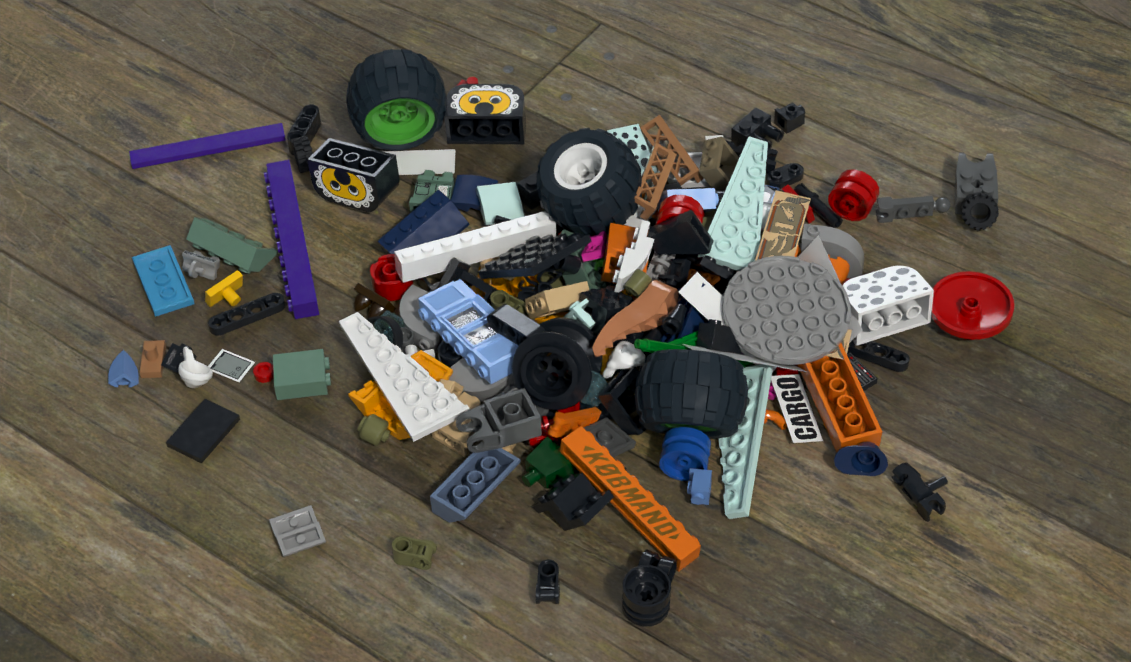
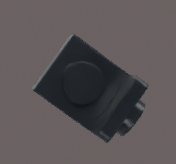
(175, 357)

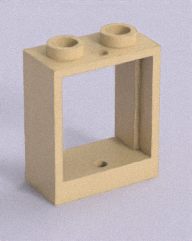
(554, 300)

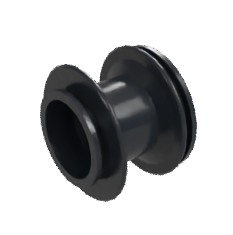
(568, 342)

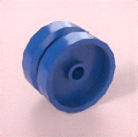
(683, 450)

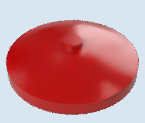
(972, 305)

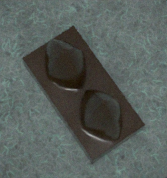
(366, 297)

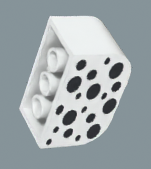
(889, 302)

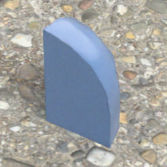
(123, 371)

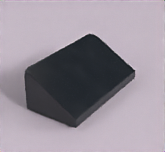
(454, 271)

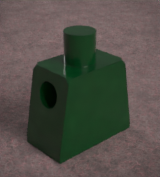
(546, 465)

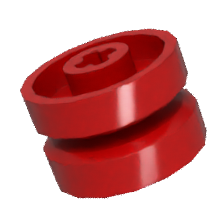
(853, 195)
(677, 205)

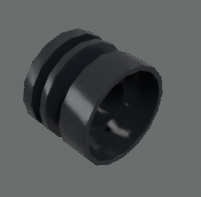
(646, 595)

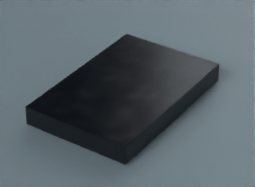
(203, 430)

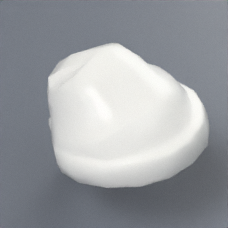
(623, 357)
(193, 372)

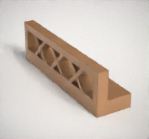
(665, 133)
(659, 179)

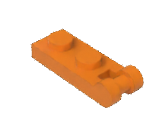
(568, 422)

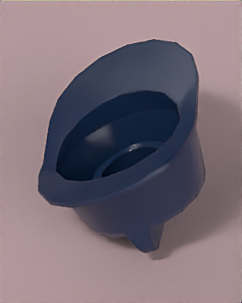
(861, 460)

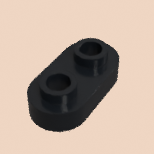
(785, 175)

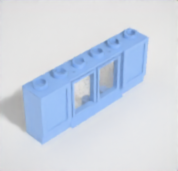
(462, 322)

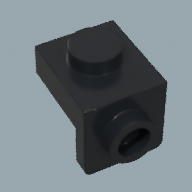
(677, 272)

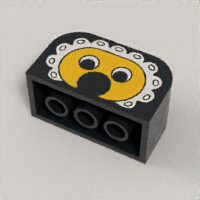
(485, 114)
(353, 174)

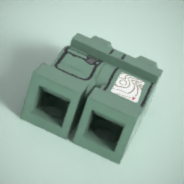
(428, 185)

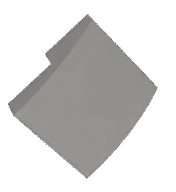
(297, 531)

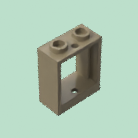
(716, 152)

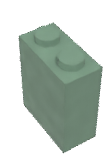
(301, 374)

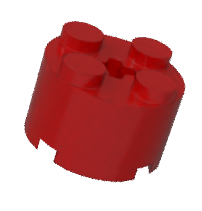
(386, 279)

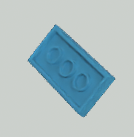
(163, 280)

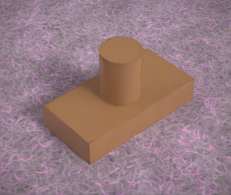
(152, 358)

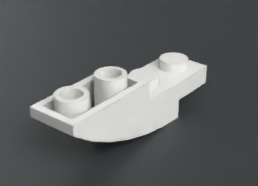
(634, 257)

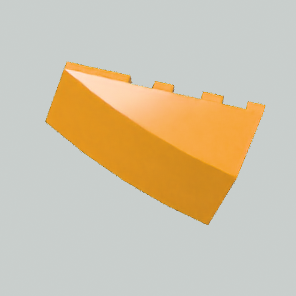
(372, 401)

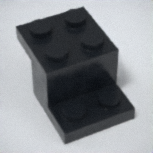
(604, 306)
(572, 501)

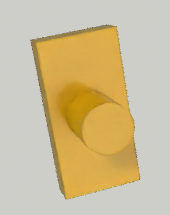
(225, 289)

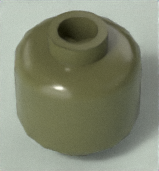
(374, 429)

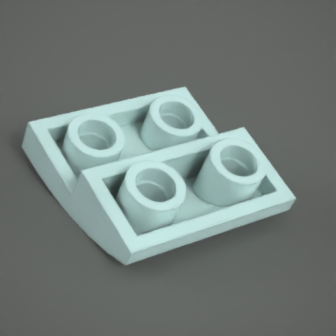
(499, 200)

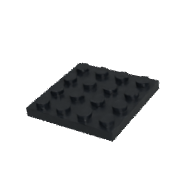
(534, 256)

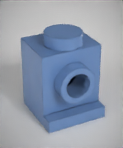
(699, 486)

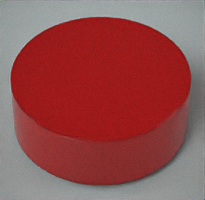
(263, 372)

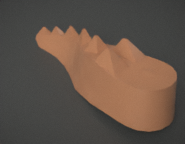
(639, 316)

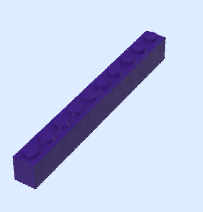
(292, 240)

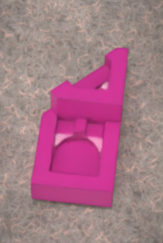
(596, 248)

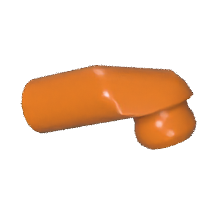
(776, 417)

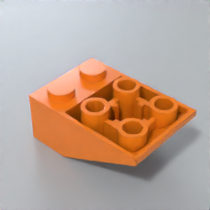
(618, 239)

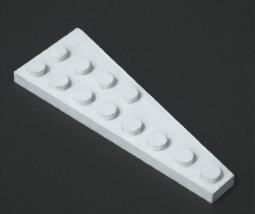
(412, 393)

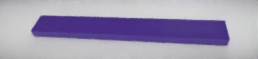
(207, 145)

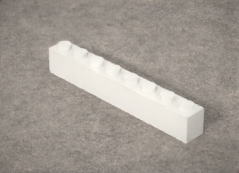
(471, 246)

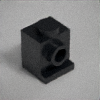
(789, 117)

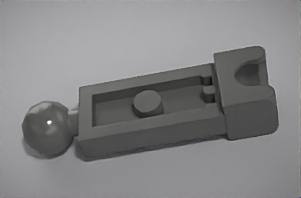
(909, 207)

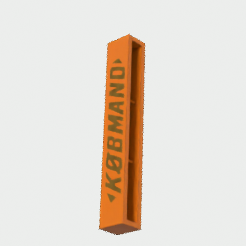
(630, 497)

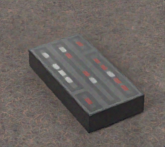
(864, 376)

